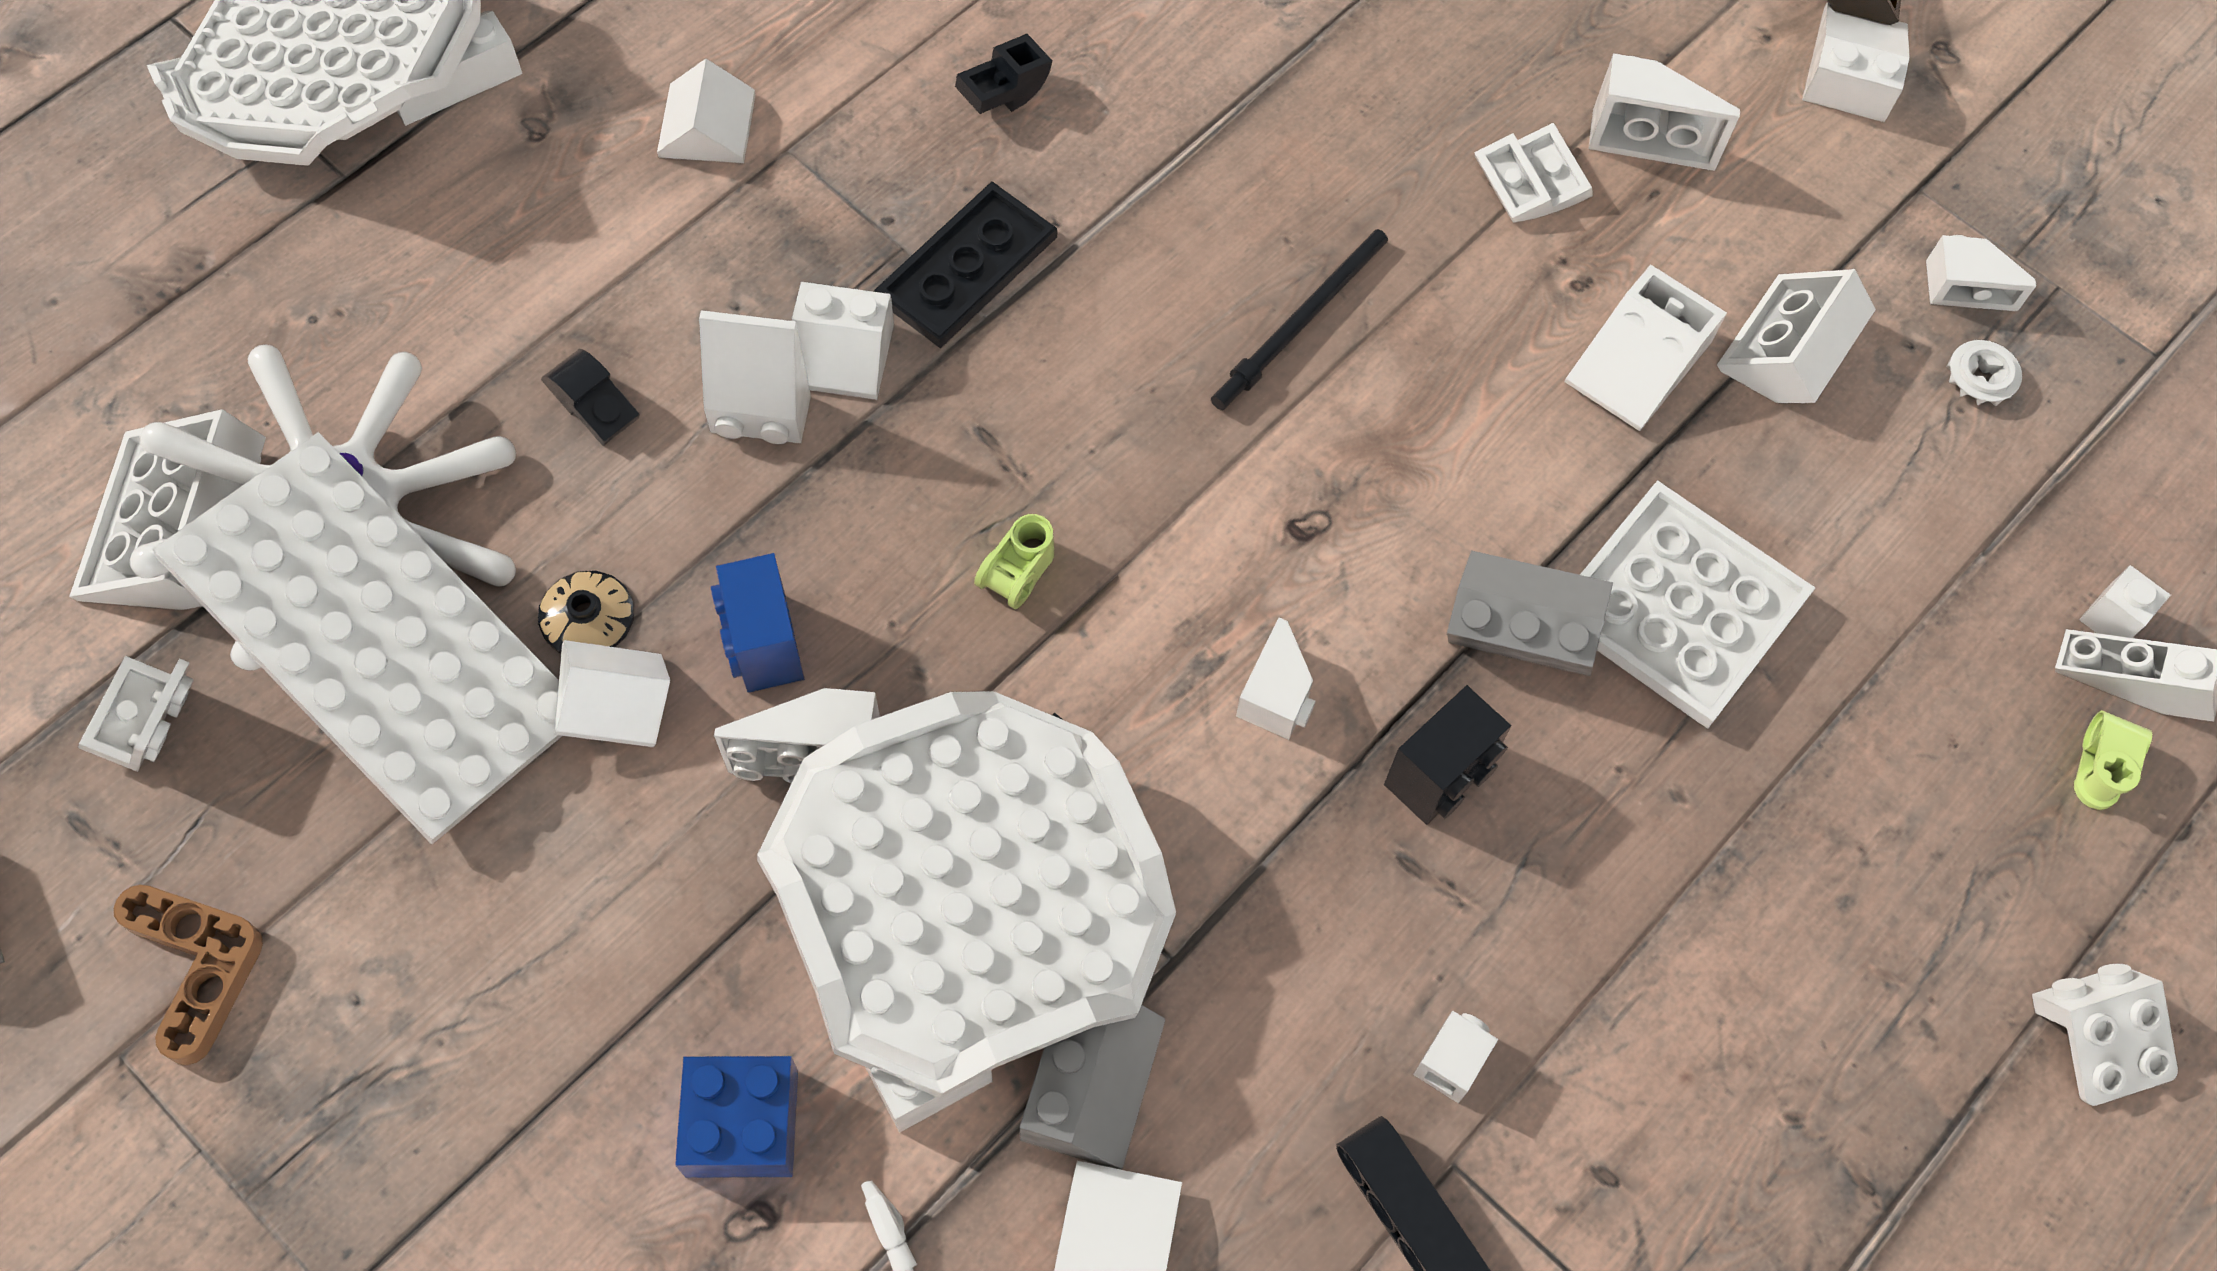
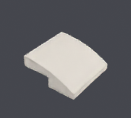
(1534, 174)
(1117, 1221)

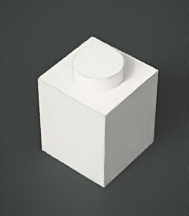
(2125, 605)
(1456, 1055)

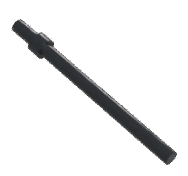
(1250, 370)

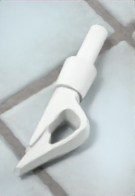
(889, 1227)

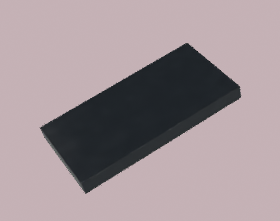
(967, 263)

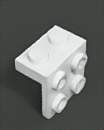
(133, 712)
(2114, 1031)

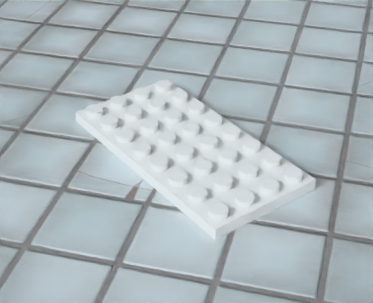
(369, 634)

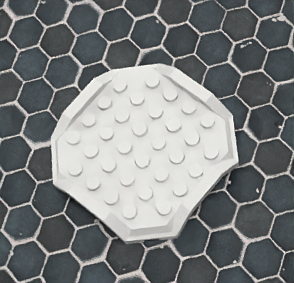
(303, 73)
(967, 887)

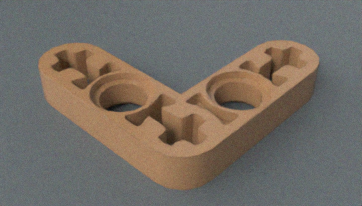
(211, 960)

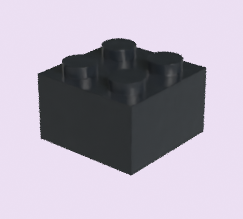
(1448, 756)

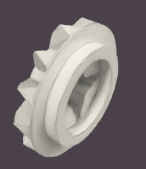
(1990, 359)

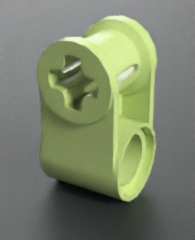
(1014, 568)
(2110, 760)

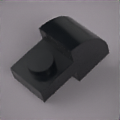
(1009, 78)
(587, 391)

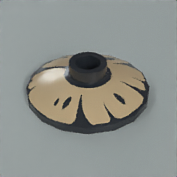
(604, 621)

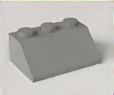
(1529, 612)
(1093, 1090)

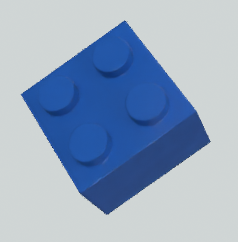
(756, 623)
(737, 1117)

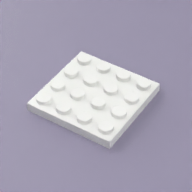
(1690, 603)

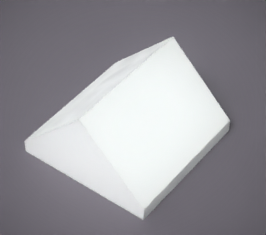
(707, 116)
(610, 694)

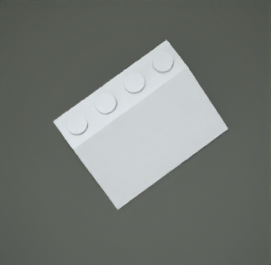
(151, 502)

